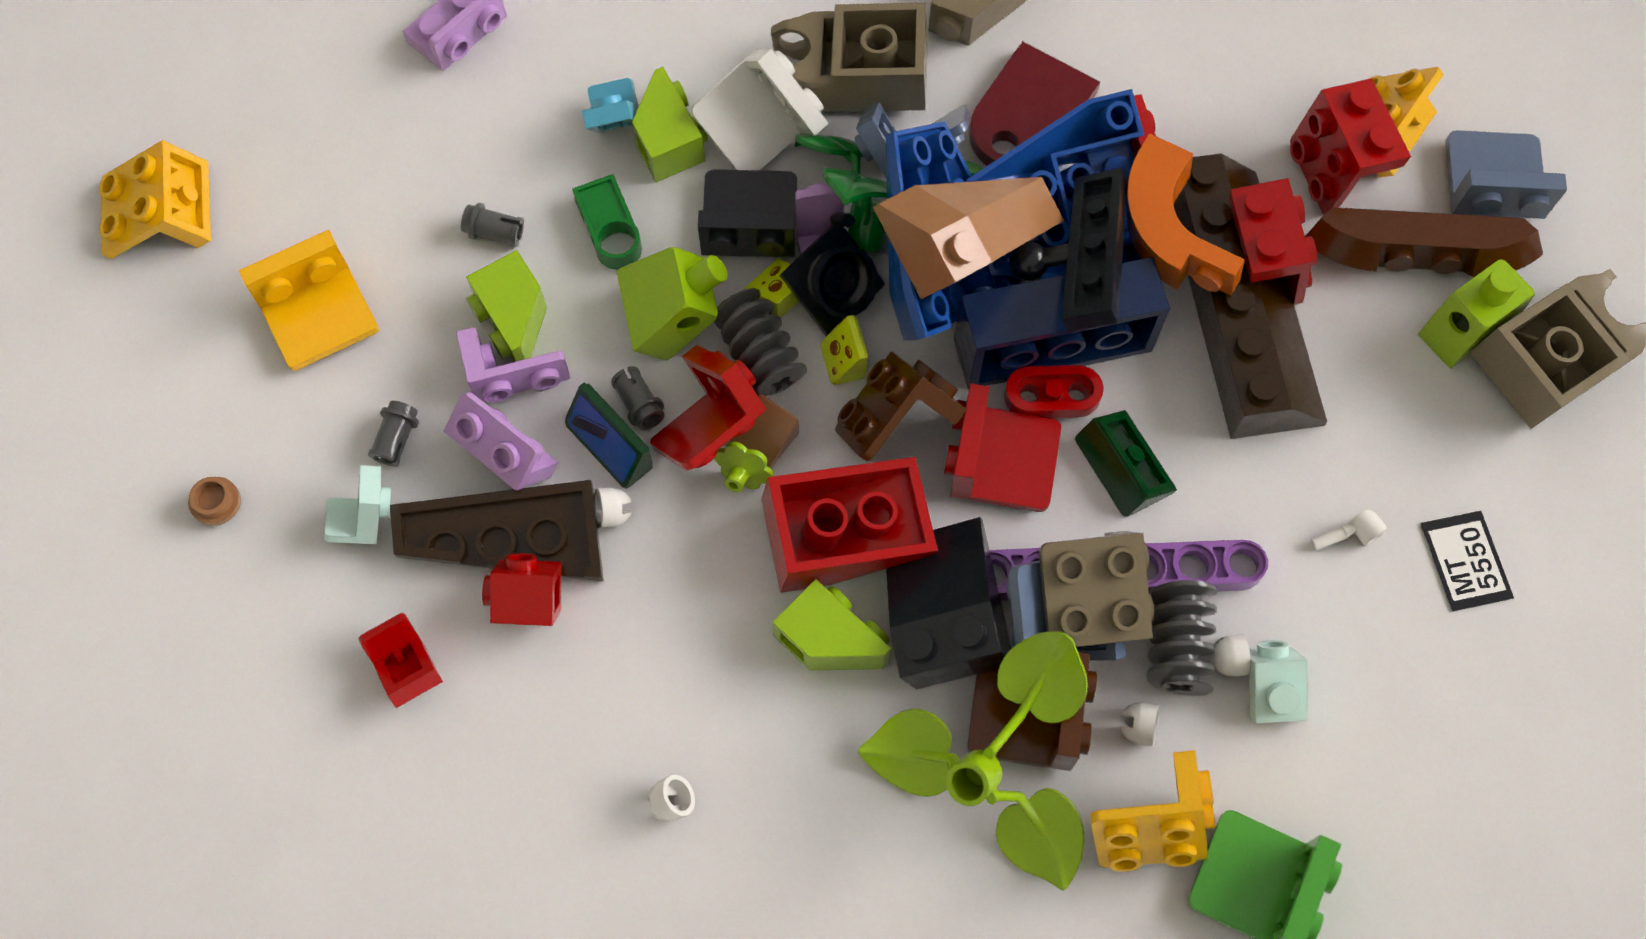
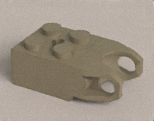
(860, 55)
(1559, 348)

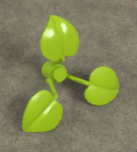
(1034, 834)

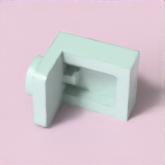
(358, 518)
(1277, 683)

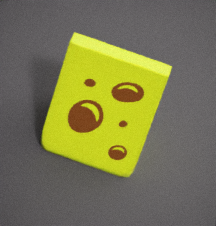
(774, 288)
(845, 352)

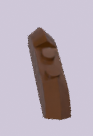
(1424, 240)

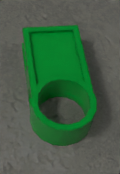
(607, 214)

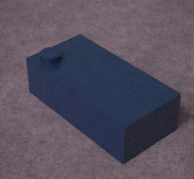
(1025, 326)

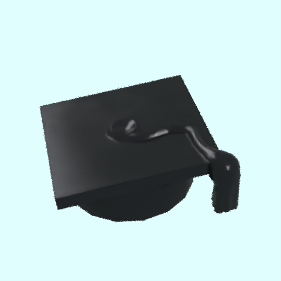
(833, 276)

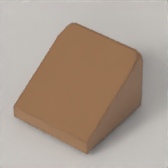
(771, 432)

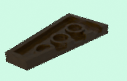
(483, 528)

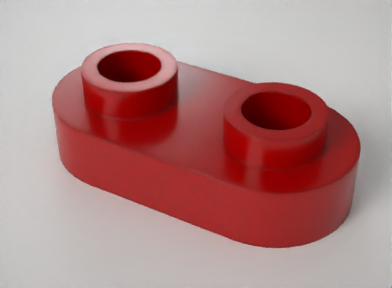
(1052, 389)

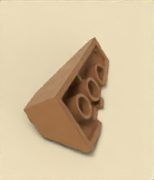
(963, 226)

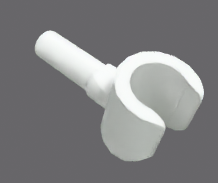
(1365, 526)

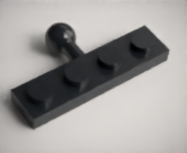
(1091, 255)

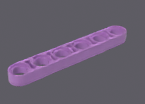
(1166, 561)

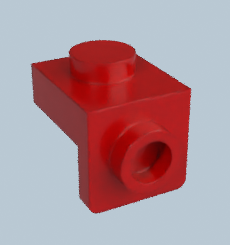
(400, 659)

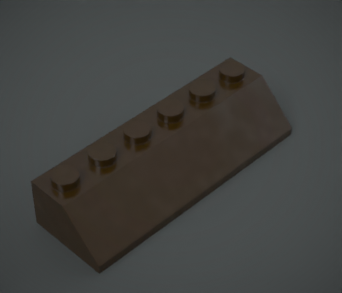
(1255, 332)

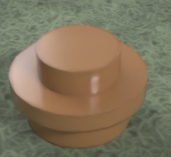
(214, 500)

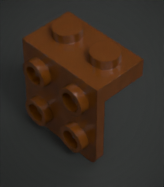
(887, 398)
(1033, 740)

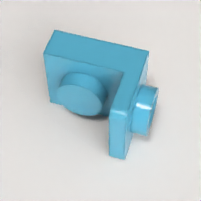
(611, 105)

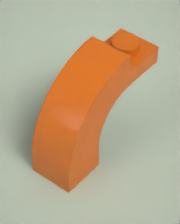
(1155, 230)

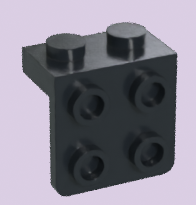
(748, 213)

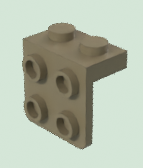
(1097, 588)

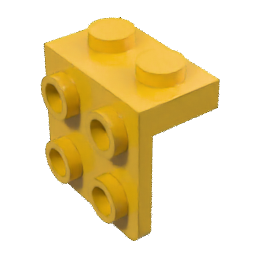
(1159, 832)

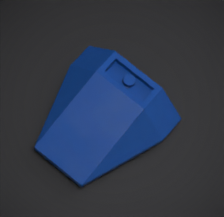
(1078, 144)
(922, 158)

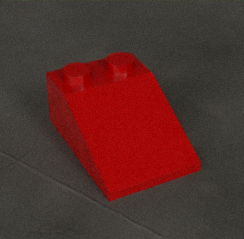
(846, 522)

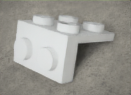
(758, 110)

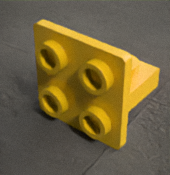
(1408, 102)

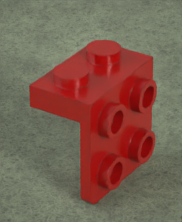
(1345, 139)
(1273, 235)
(714, 419)
(1003, 455)

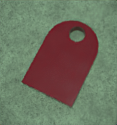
(1025, 99)

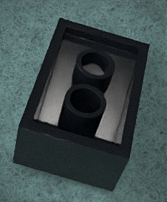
(947, 610)

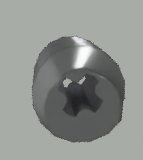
(757, 342)
(1178, 637)

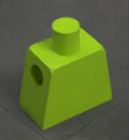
(669, 299)
(1486, 303)

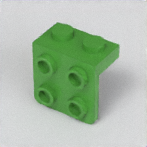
(1264, 879)

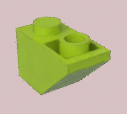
(665, 130)
(512, 304)
(828, 635)

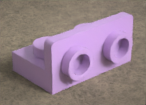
(452, 28)
(498, 444)

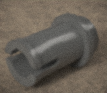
(491, 224)
(643, 407)
(393, 432)

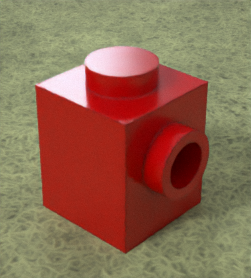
(523, 591)

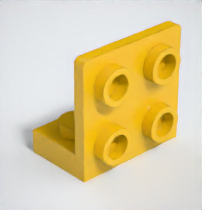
(155, 193)
(310, 300)

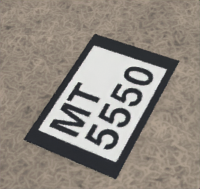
(1467, 561)

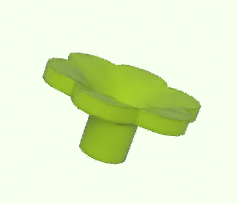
(742, 467)

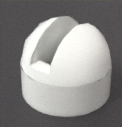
(609, 507)
(1231, 656)
(1144, 724)
(668, 788)

